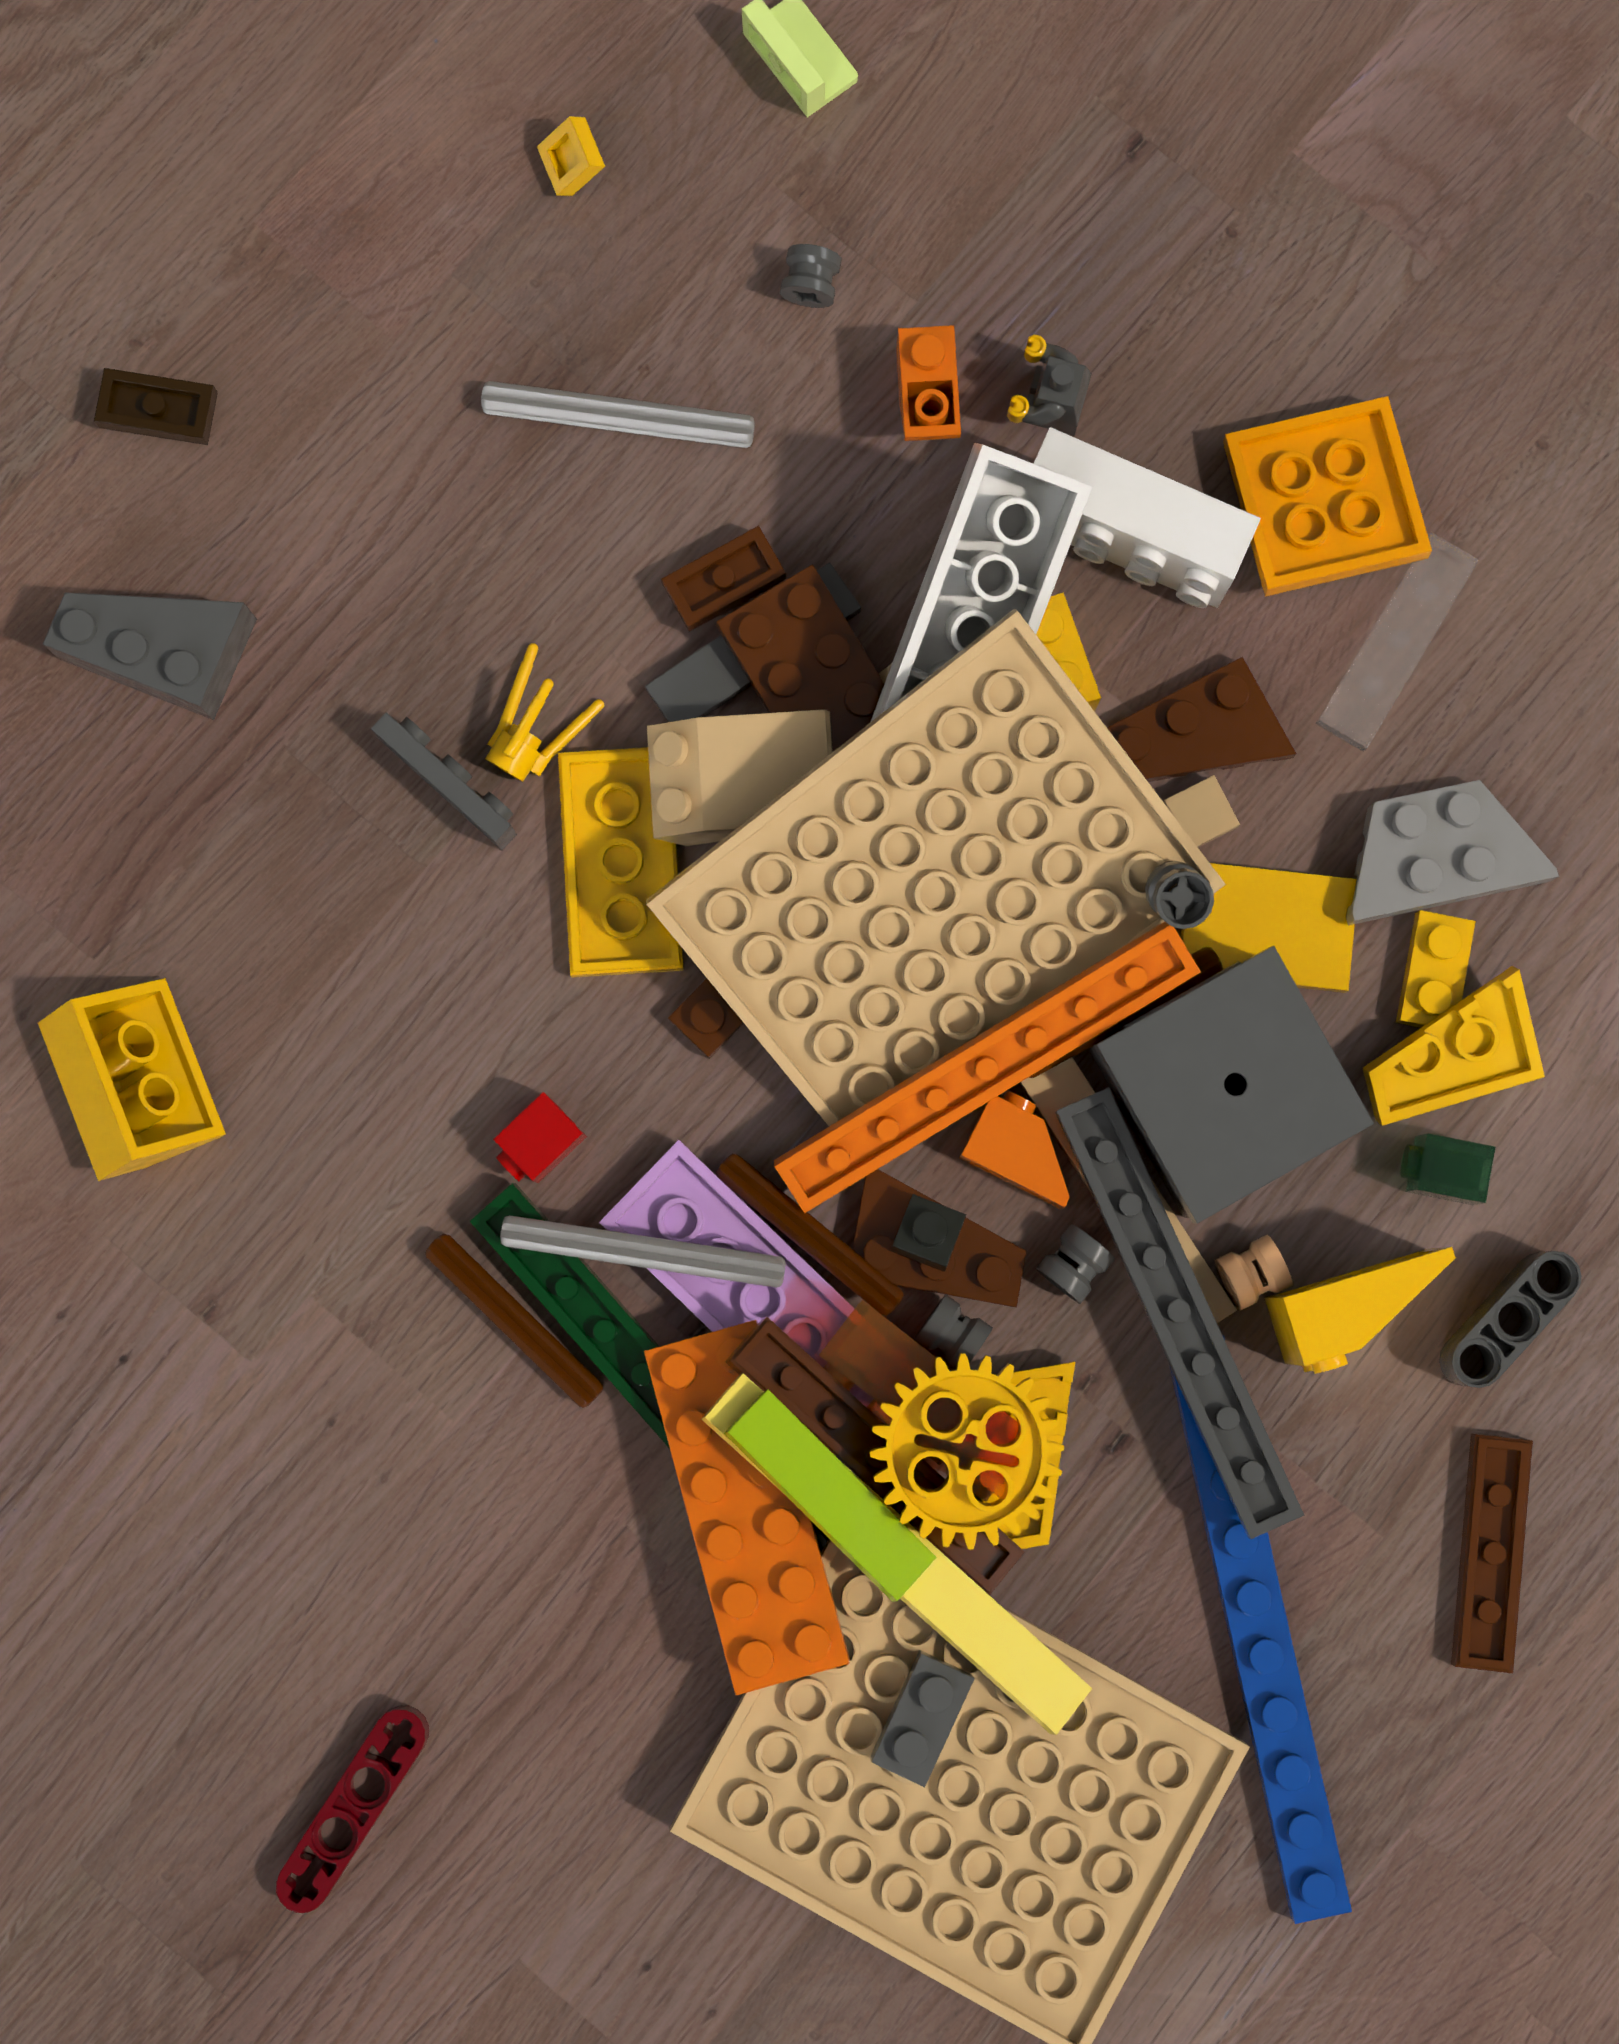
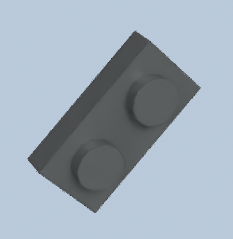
(922, 1718)

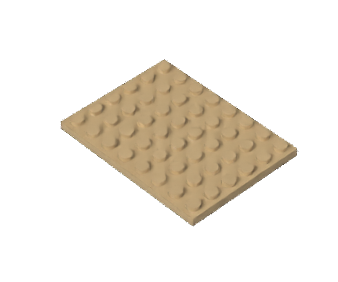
(929, 875)
(1022, 1858)

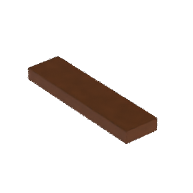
(1491, 1553)

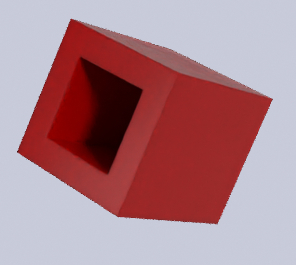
(537, 1140)

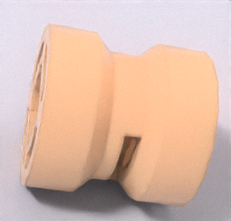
(1253, 1272)

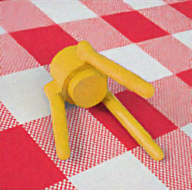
(513, 746)

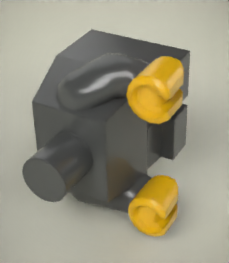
(1057, 388)

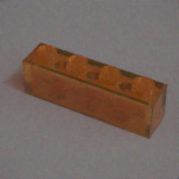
(877, 1355)

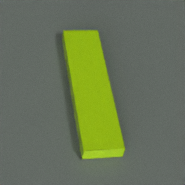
(830, 1495)

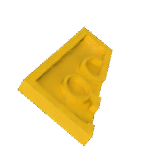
(1459, 1055)

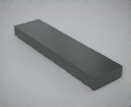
(713, 673)

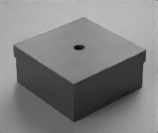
(1230, 1085)

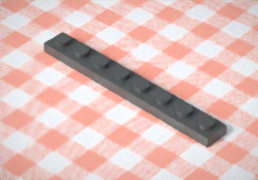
(1179, 1314)

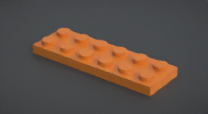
(748, 1535)

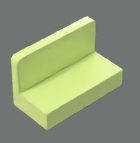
(798, 52)

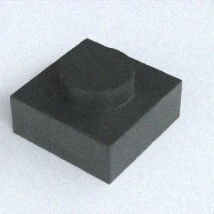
(928, 1232)

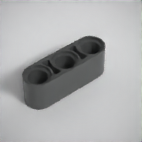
(1536, 1312)

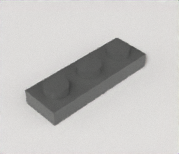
(446, 778)

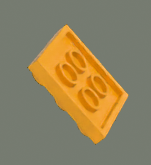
(1327, 496)

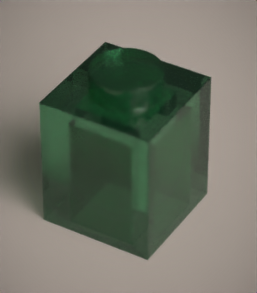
(1448, 1168)

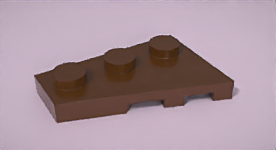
(1204, 727)
(979, 1268)

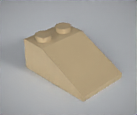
(726, 768)

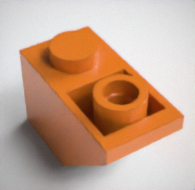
(928, 383)

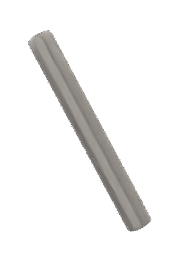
(618, 414)
(643, 1251)

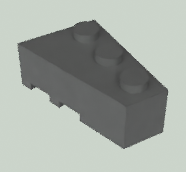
(155, 645)

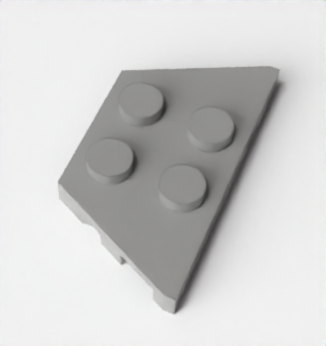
(1440, 852)

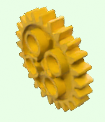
(953, 1504)

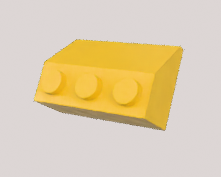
(130, 1077)

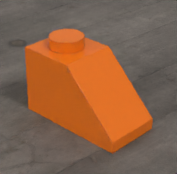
(1016, 1149)

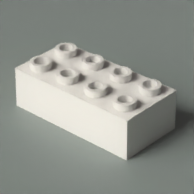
(1152, 523)

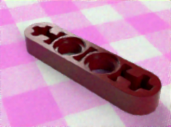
(350, 1806)

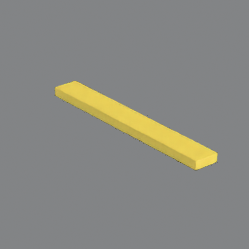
(960, 1610)

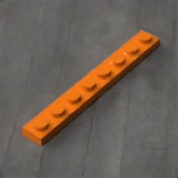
(986, 1066)

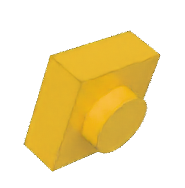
(570, 156)

